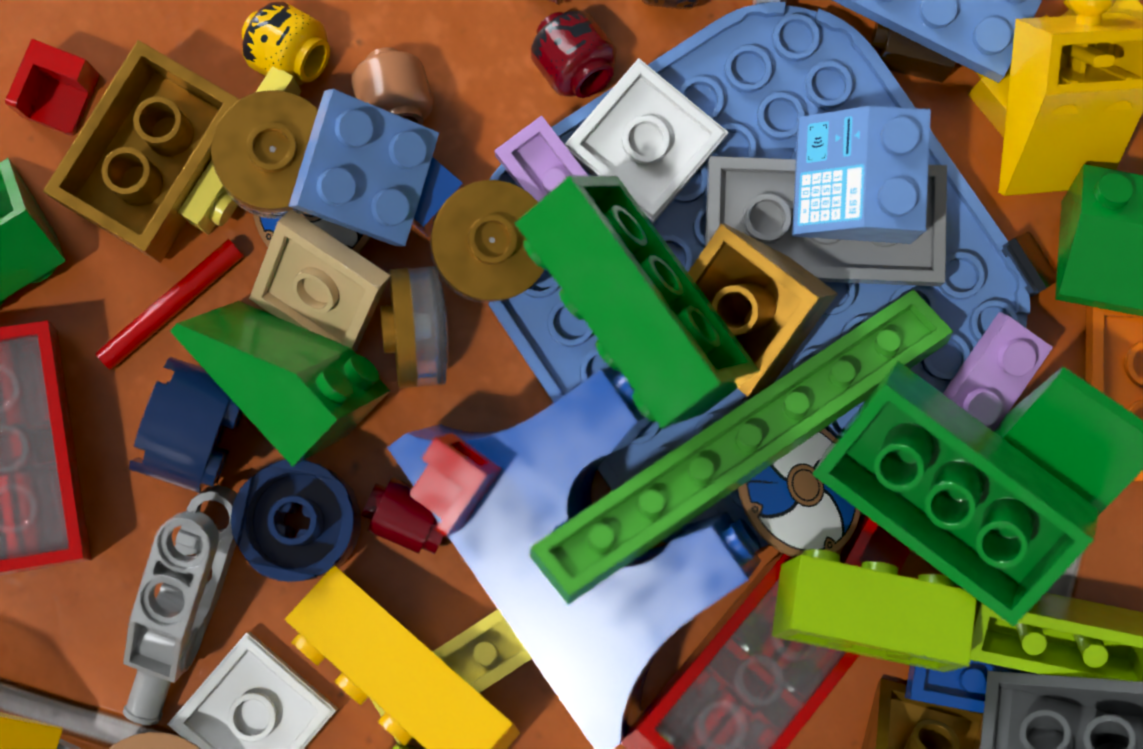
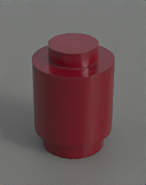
(401, 518)

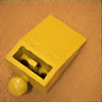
(1070, 98)

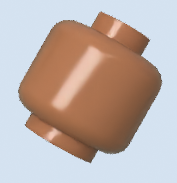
(394, 83)

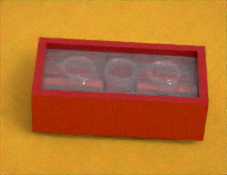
(38, 462)
(742, 682)

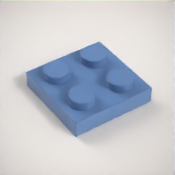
(364, 168)

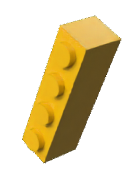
(394, 670)

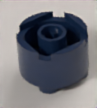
(185, 429)
(269, 543)

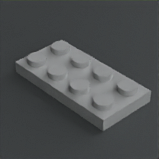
(759, 202)

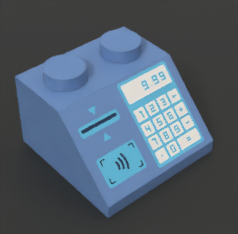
(862, 174)

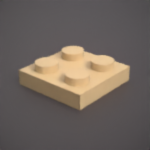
(318, 282)

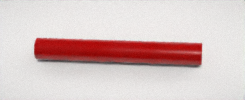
(169, 304)

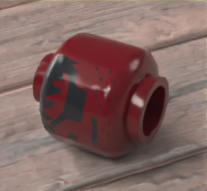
(573, 54)

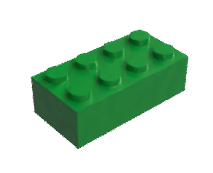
(635, 298)
(957, 494)

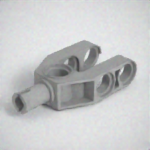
(170, 628)

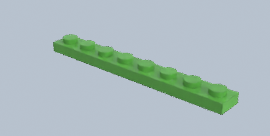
(736, 448)

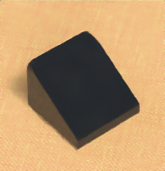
(1030, 263)

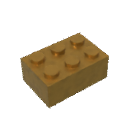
(142, 151)

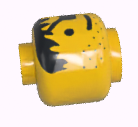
(287, 40)

